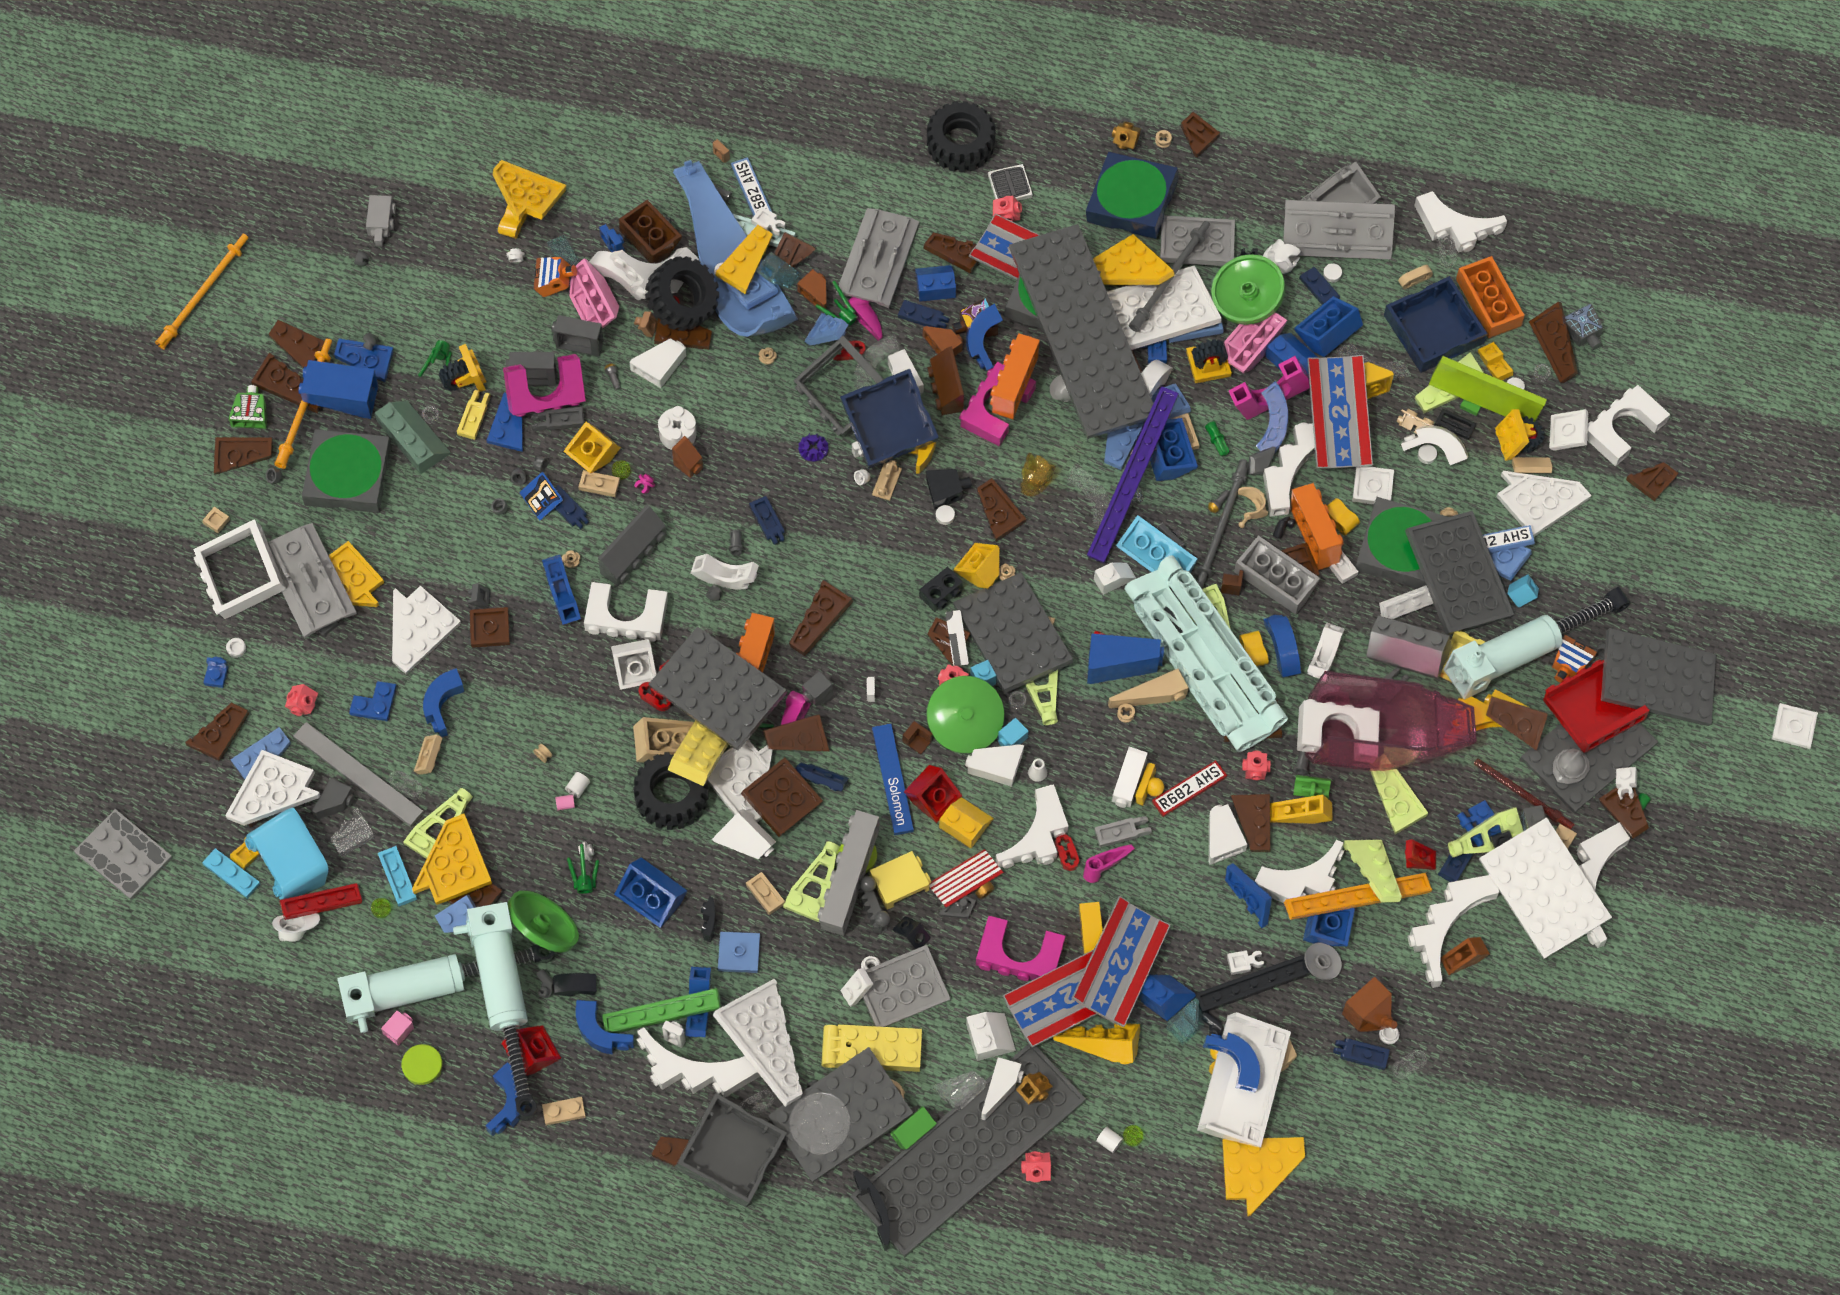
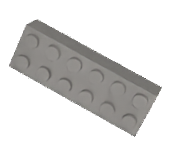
(849, 872)

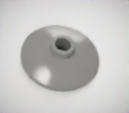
(1327, 956)

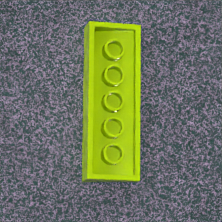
(1484, 389)

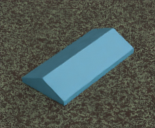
(1151, 546)

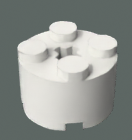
(675, 425)

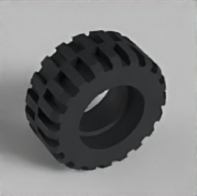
(955, 155)
(698, 280)
(664, 813)

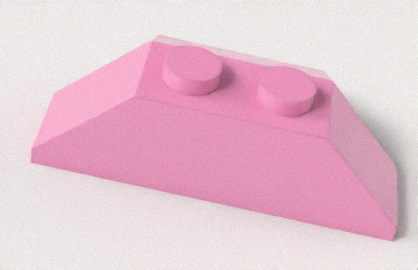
(592, 295)
(1249, 342)

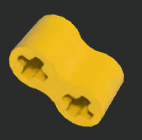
(509, 226)
(1342, 516)
(1254, 647)

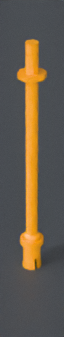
(171, 330)
(286, 448)

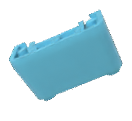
(289, 854)

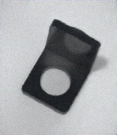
(910, 928)

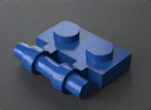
(1478, 814)

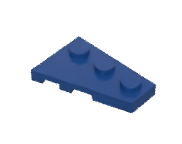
(356, 355)
(506, 428)
(1255, 897)

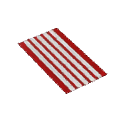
(965, 878)

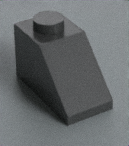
(818, 690)
(333, 799)

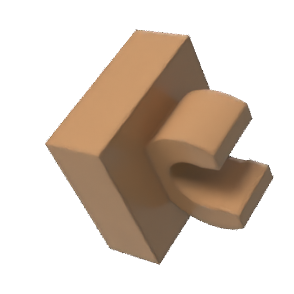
(646, 324)

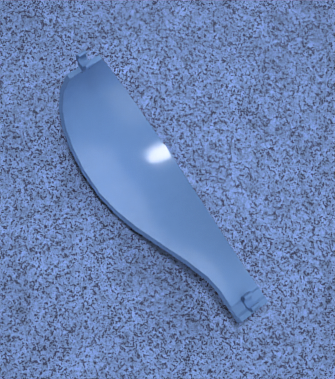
(716, 239)

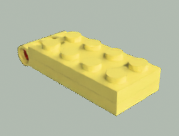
(697, 754)
(893, 1047)

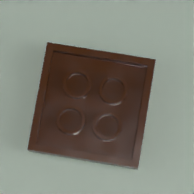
(781, 797)

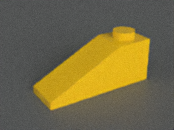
(1302, 810)

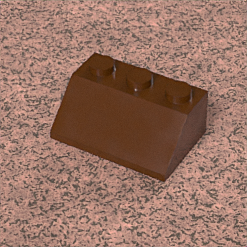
(649, 232)
(946, 382)

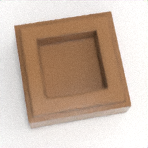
(721, 151)

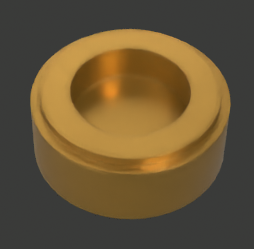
(985, 890)

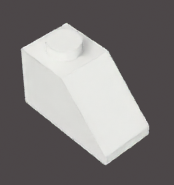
(1113, 576)

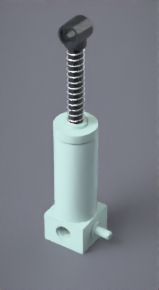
(1475, 666)
(412, 984)
(501, 987)

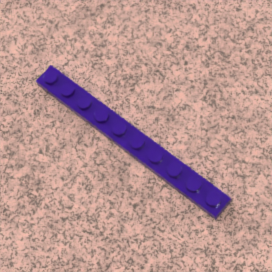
(1132, 475)

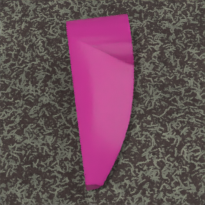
(866, 316)
(795, 707)
(1104, 861)

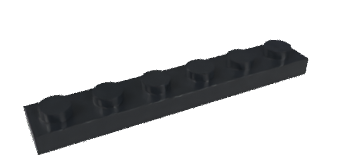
(1252, 984)

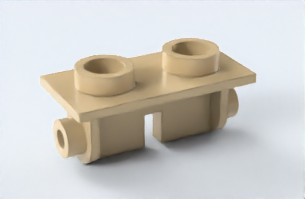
(1409, 420)
(887, 480)

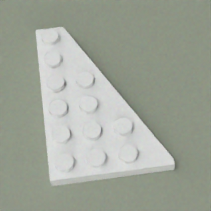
(760, 1032)

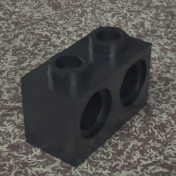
(937, 587)

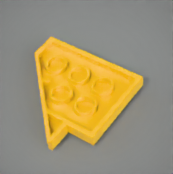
(526, 190)
(1132, 264)
(356, 575)
(453, 863)
(1255, 1171)

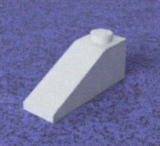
(1002, 1085)

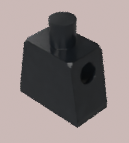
(946, 486)

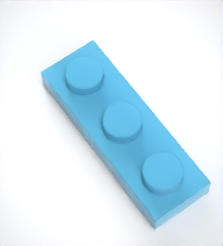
(231, 873)
(397, 876)

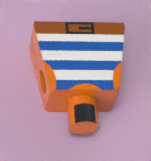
(552, 275)
(1571, 658)

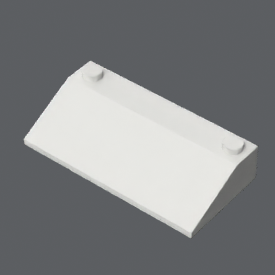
(1237, 1112)

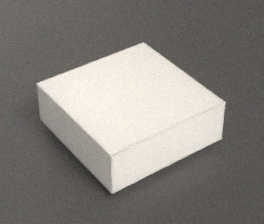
(870, 689)

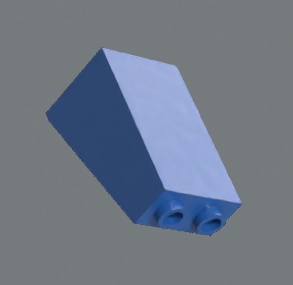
(340, 387)
(1122, 657)

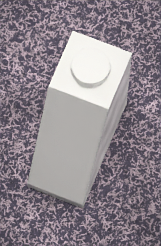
(659, 362)
(996, 763)
(1129, 777)
(1224, 835)
(745, 836)

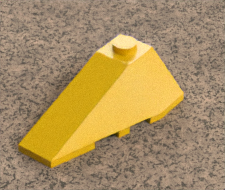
(1113, 1044)

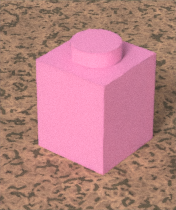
(398, 1027)

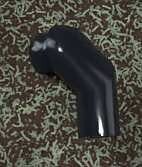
(1282, 524)
(1215, 1025)

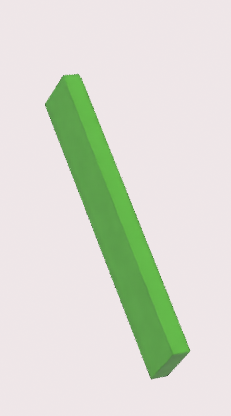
(662, 1011)

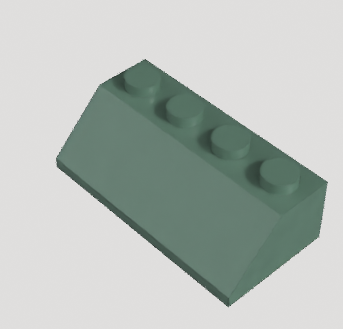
(411, 435)

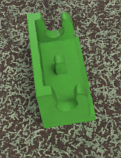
(913, 1128)

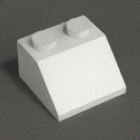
(633, 663)
(989, 1035)

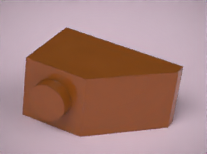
(813, 288)
(942, 338)
(687, 457)
(1464, 955)

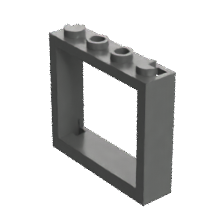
(817, 365)

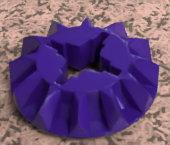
(813, 454)

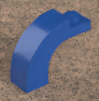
(976, 332)
(560, 589)
(1284, 644)
(437, 693)
(698, 981)
(595, 1036)
(1242, 1054)
(504, 1080)

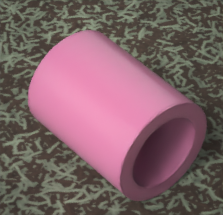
(565, 802)

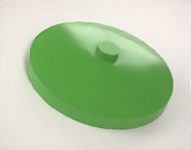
(1248, 289)
(965, 714)
(542, 921)

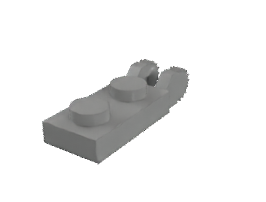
(1121, 831)

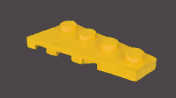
(742, 263)

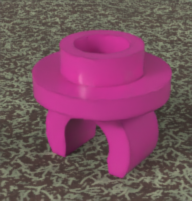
(647, 481)

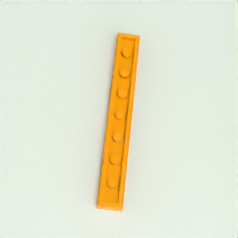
(1351, 897)

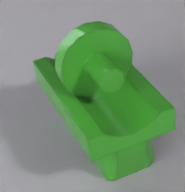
(1311, 786)

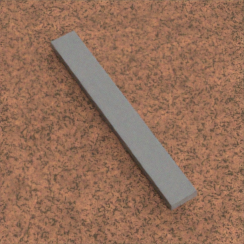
(358, 774)

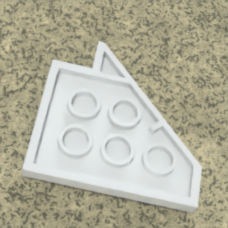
(1540, 499)
(418, 627)
(736, 772)
(271, 788)

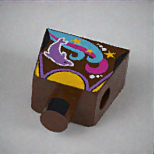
(968, 314)

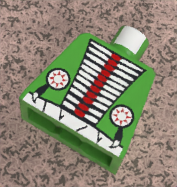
(249, 410)

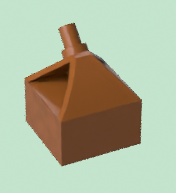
(1370, 1008)

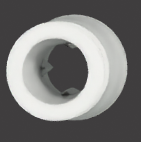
(1037, 770)

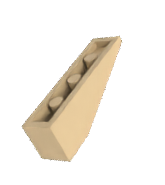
(1158, 690)

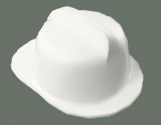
(295, 928)

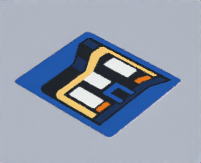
(541, 496)

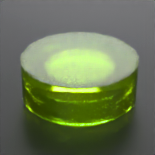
(621, 469)
(380, 908)
(1133, 1135)

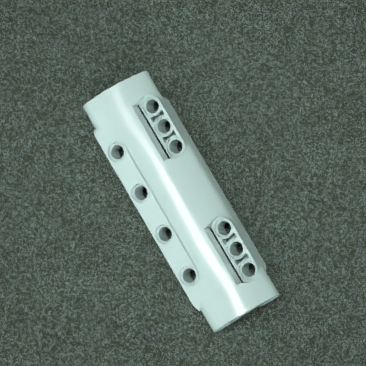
(1206, 654)

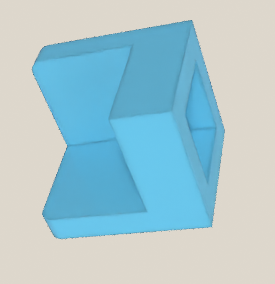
(1523, 591)

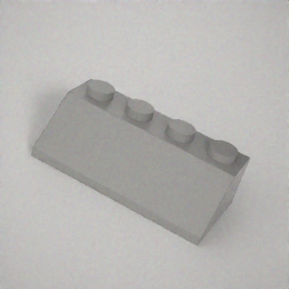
(1276, 574)

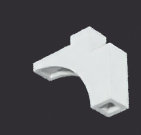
(1464, 230)
(641, 271)
(1038, 841)
(1302, 881)

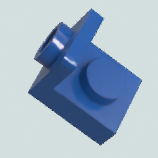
(216, 672)

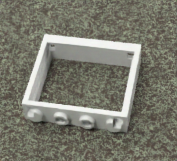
(253, 597)

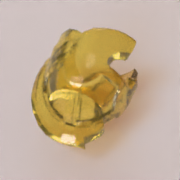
(1036, 475)

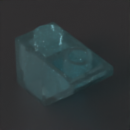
(777, 271)
(1185, 1023)

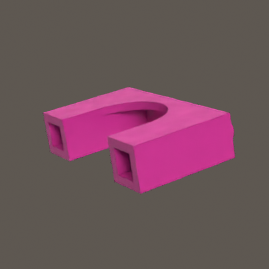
(568, 392)
(1252, 403)
(976, 417)
(993, 957)

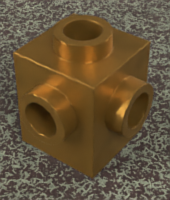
(1132, 135)
(1034, 1088)

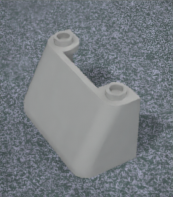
(1345, 185)

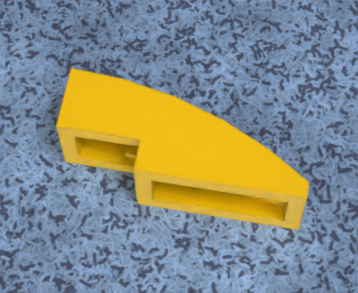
(1090, 925)

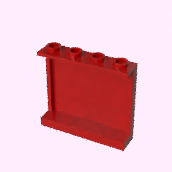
(1582, 713)

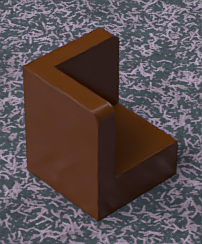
(1232, 583)
(917, 737)

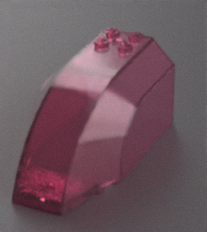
(1412, 723)

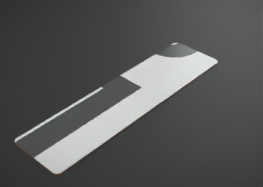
(957, 638)

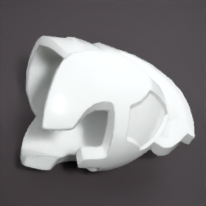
(1283, 255)

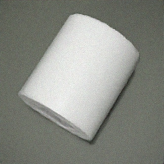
(577, 784)
(1109, 1139)

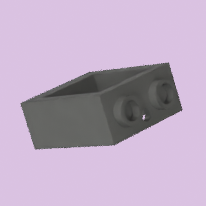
(578, 335)
(539, 367)

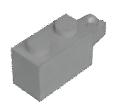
(380, 218)

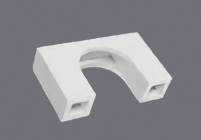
(1634, 403)
(646, 626)
(1313, 714)

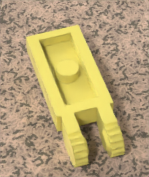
(473, 416)

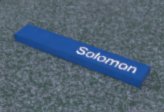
(892, 779)

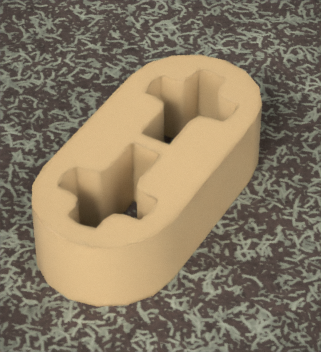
(1415, 276)

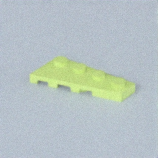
(1433, 397)
(1398, 799)
(1375, 866)

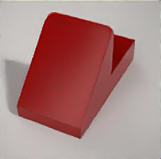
(1419, 856)

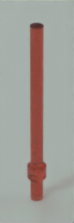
(1555, 815)

